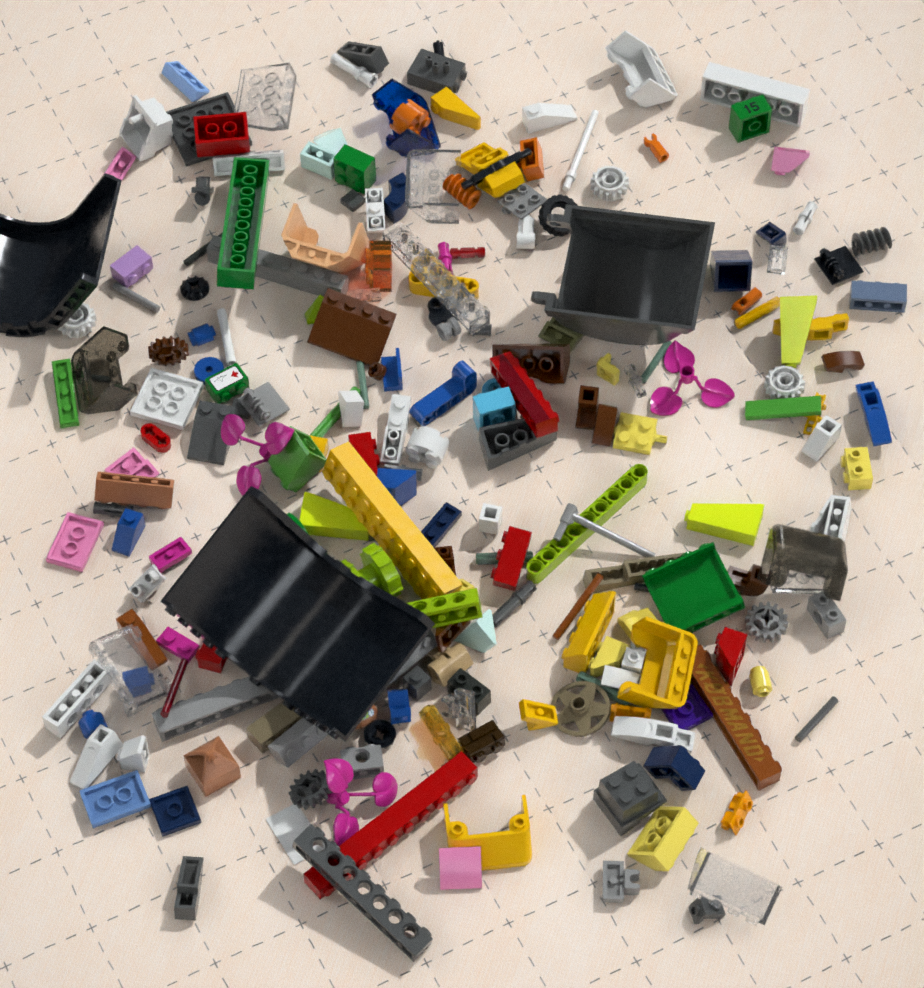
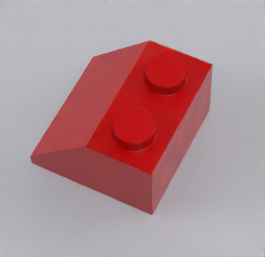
(730, 652)

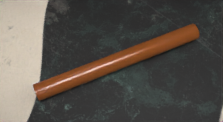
(578, 606)

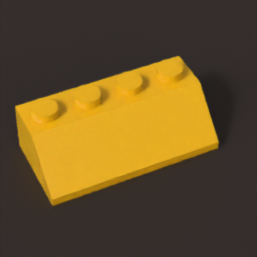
(589, 631)

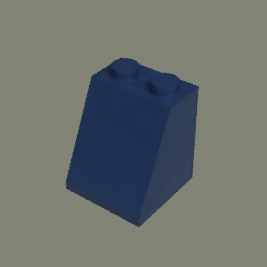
(731, 270)

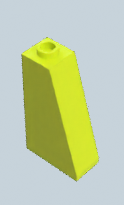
(795, 323)
(330, 519)
(726, 521)

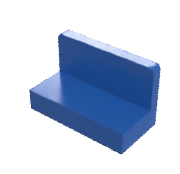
(393, 377)

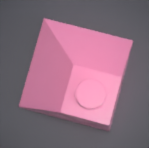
(787, 159)

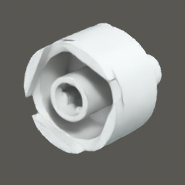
(427, 446)

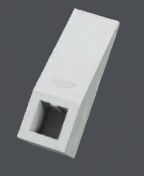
(97, 753)

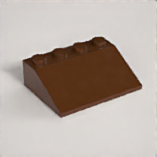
(351, 327)

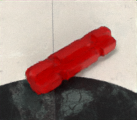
(468, 252)

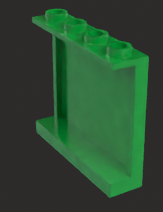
(693, 589)

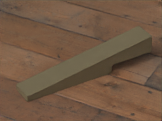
(627, 573)

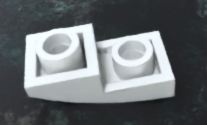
(614, 677)

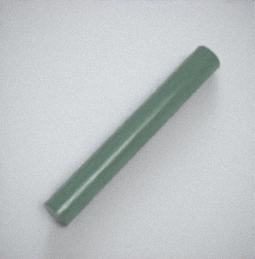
(655, 361)
(362, 383)

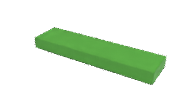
(65, 393)
(783, 408)

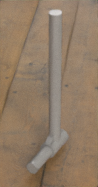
(571, 515)

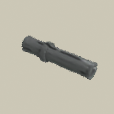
(518, 598)

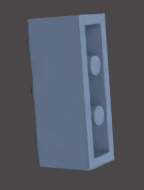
(878, 296)

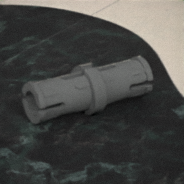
(109, 509)

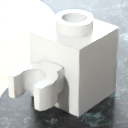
(633, 659)

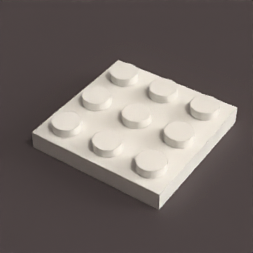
(167, 398)

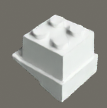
(146, 128)

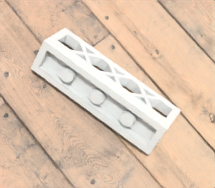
(224, 163)

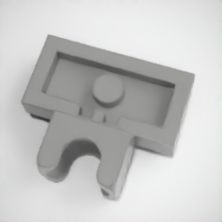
(618, 882)

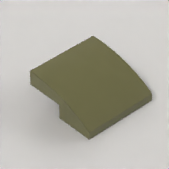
(556, 333)

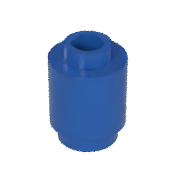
(201, 335)

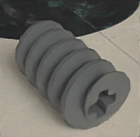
(870, 239)

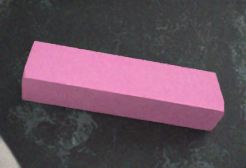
(121, 163)

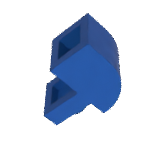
(399, 706)

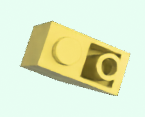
(608, 653)

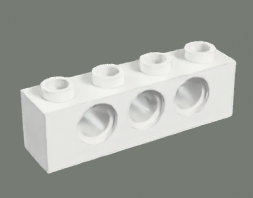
(76, 699)

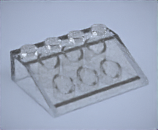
(266, 96)

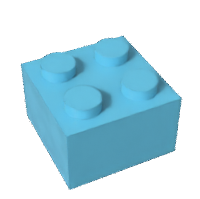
(494, 407)

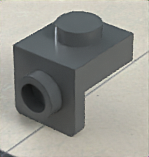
(703, 910)

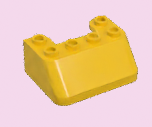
(665, 667)

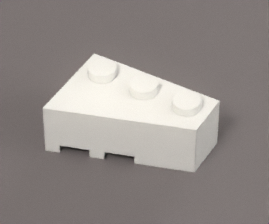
(834, 517)

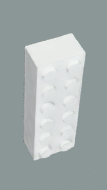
(729, 85)

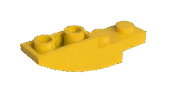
(821, 327)

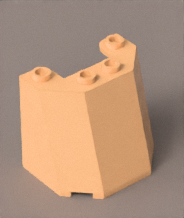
(303, 240)

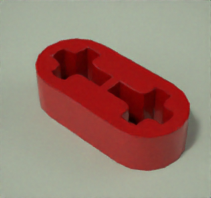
(152, 440)

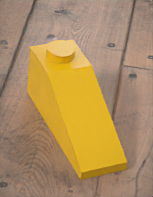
(453, 109)

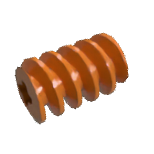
(468, 197)

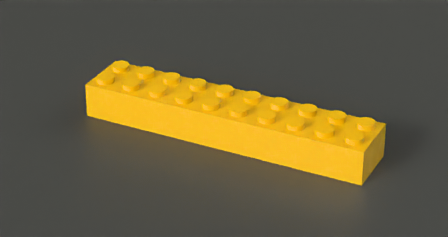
(388, 523)

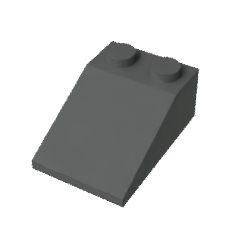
(206, 438)

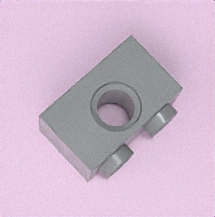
(826, 615)
(373, 764)

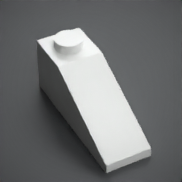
(546, 115)

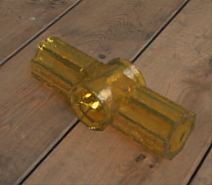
(435, 724)

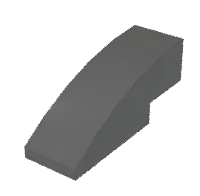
(188, 888)

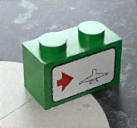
(227, 383)

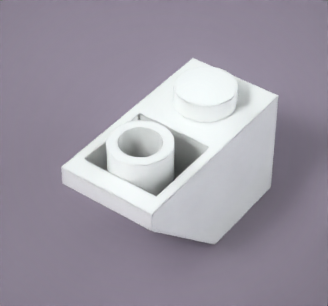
(822, 438)

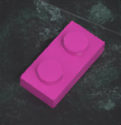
(170, 554)
(177, 644)

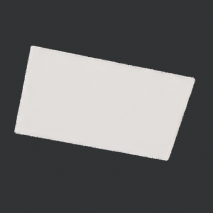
(287, 827)

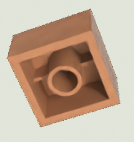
(212, 766)

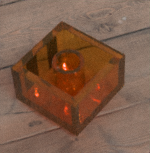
(379, 265)

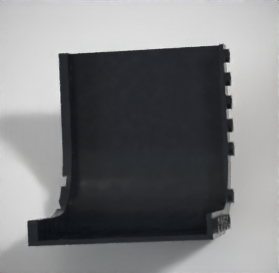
(53, 264)
(295, 616)

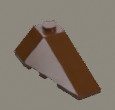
(542, 361)

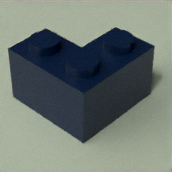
(675, 764)

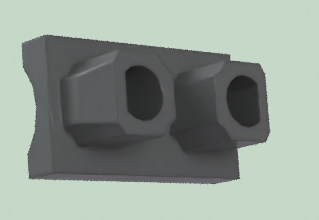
(203, 190)

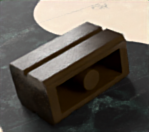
(482, 742)

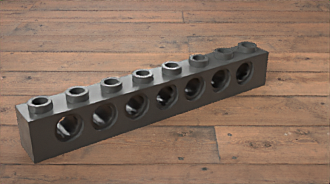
(411, 947)

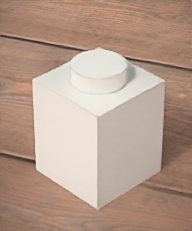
(490, 518)

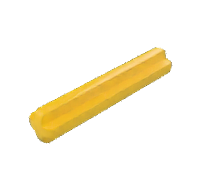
(757, 312)

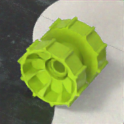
(378, 569)

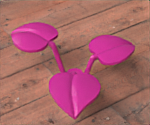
(681, 360)
(277, 438)
(338, 775)

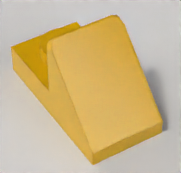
(537, 714)

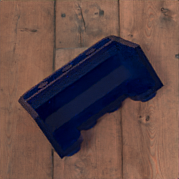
(388, 99)

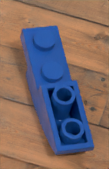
(874, 413)

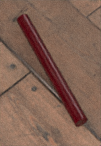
(174, 688)

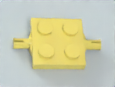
(636, 433)

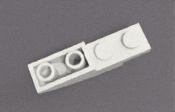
(396, 429)
(651, 731)

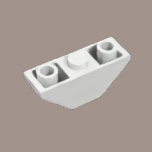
(375, 210)

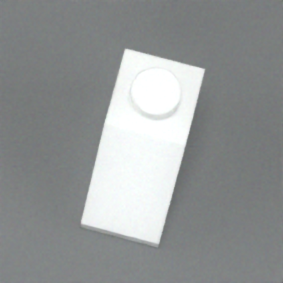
(134, 754)

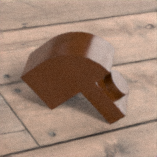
(587, 407)
(747, 580)

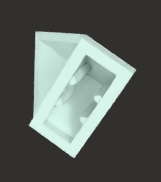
(331, 140)
(479, 633)

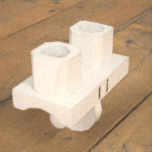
(147, 583)

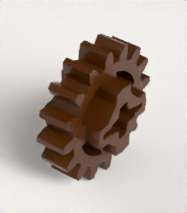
(168, 350)

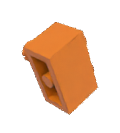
(532, 165)

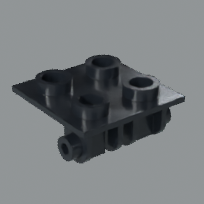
(838, 264)

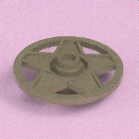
(581, 708)

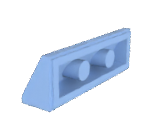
(184, 80)

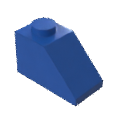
(128, 532)

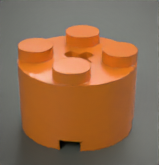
(410, 116)

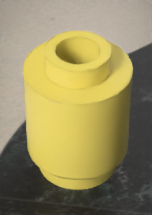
(760, 681)

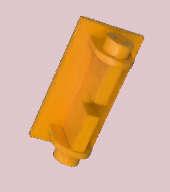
(630, 711)
(741, 805)

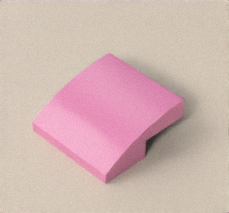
(132, 464)
(460, 868)

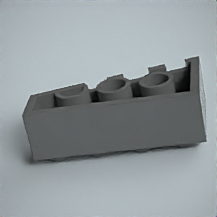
(509, 441)

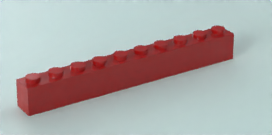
(399, 819)

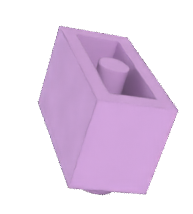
(131, 266)

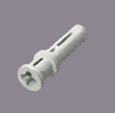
(359, 73)

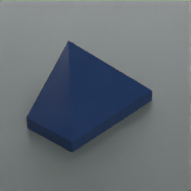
(772, 234)

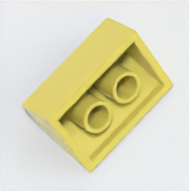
(663, 838)

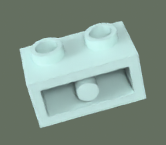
(318, 160)

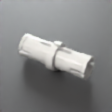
(805, 218)

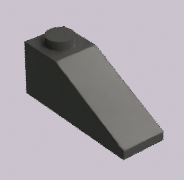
(365, 55)

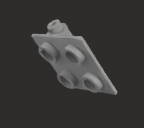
(521, 201)
(263, 403)

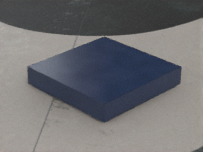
(175, 811)

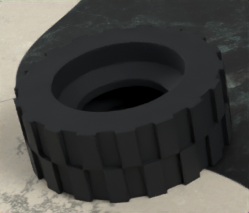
(548, 206)

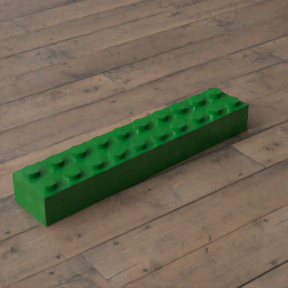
(243, 223)

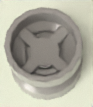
(448, 329)

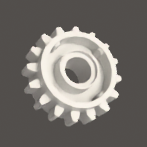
(609, 183)
(80, 322)
(782, 375)

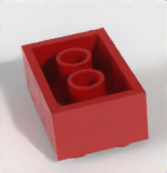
(221, 134)

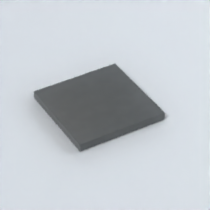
(183, 124)

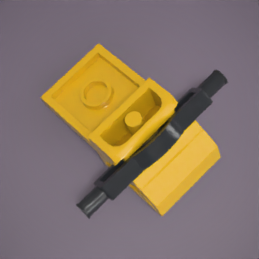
(493, 169)

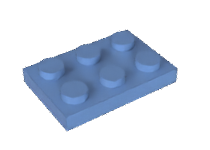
(115, 799)

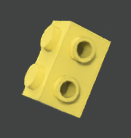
(857, 468)

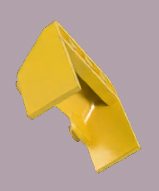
(500, 848)

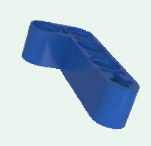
(445, 396)

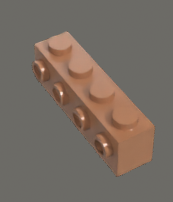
(134, 490)

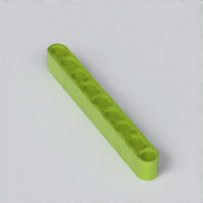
(602, 503)

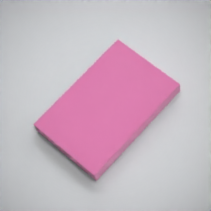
(75, 542)

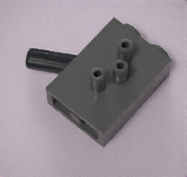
(435, 71)

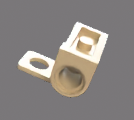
(448, 663)

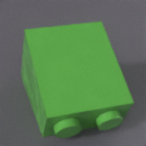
(297, 461)

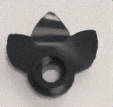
(438, 314)

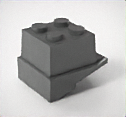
(628, 797)

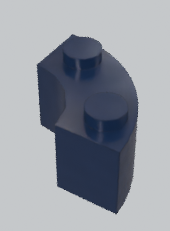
(395, 203)

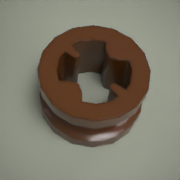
(377, 371)

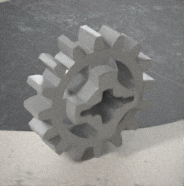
(775, 618)

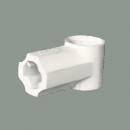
(526, 233)

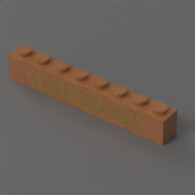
(733, 722)

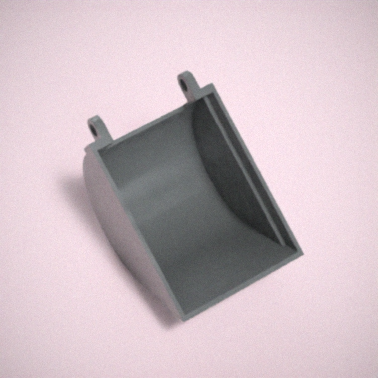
(629, 275)

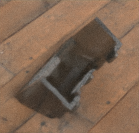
(101, 357)
(806, 553)

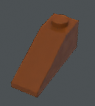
(131, 617)

